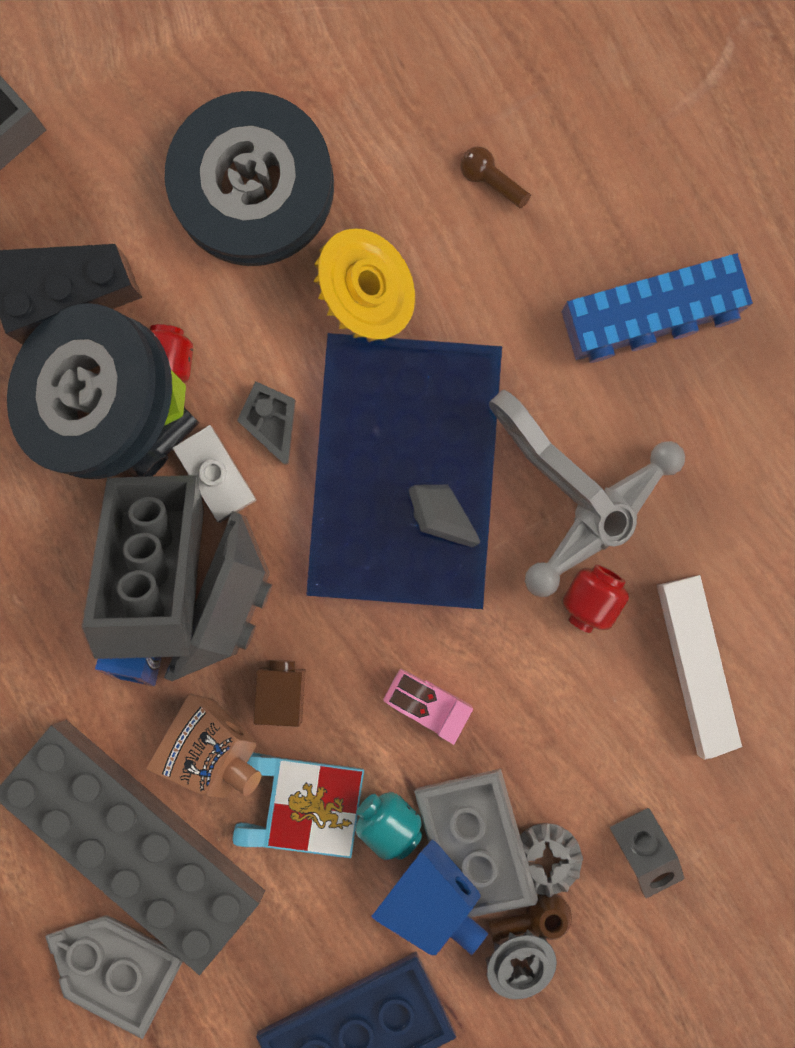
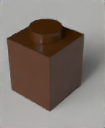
(279, 694)

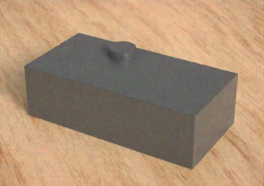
(145, 568)

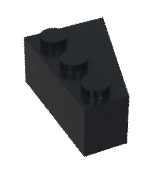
(46, 280)

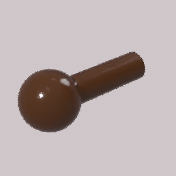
(479, 166)

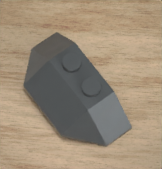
(226, 600)

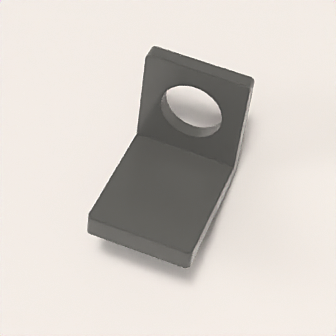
(648, 852)

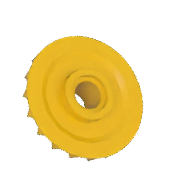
(365, 284)

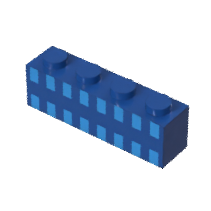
(657, 307)

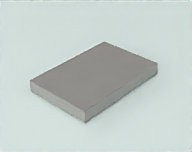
(480, 834)

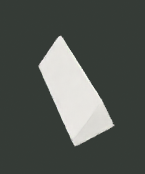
(699, 667)

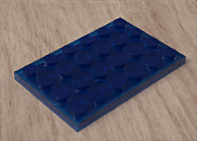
(393, 421)

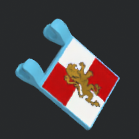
(308, 809)

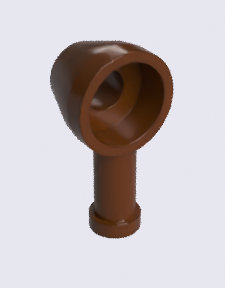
(535, 920)

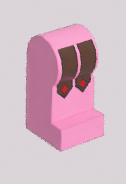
(428, 705)

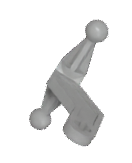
(601, 515)

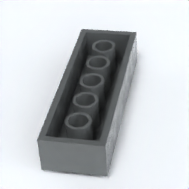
(130, 845)

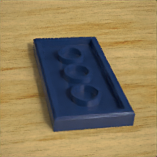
(380, 1011)

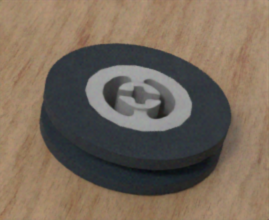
(254, 134)
(123, 401)

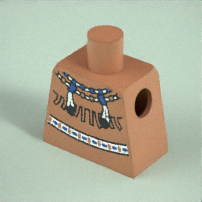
(206, 751)

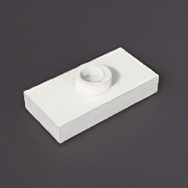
(216, 473)

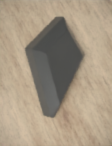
(270, 419)
(441, 514)

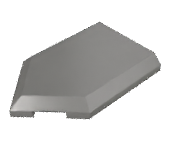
(113, 971)

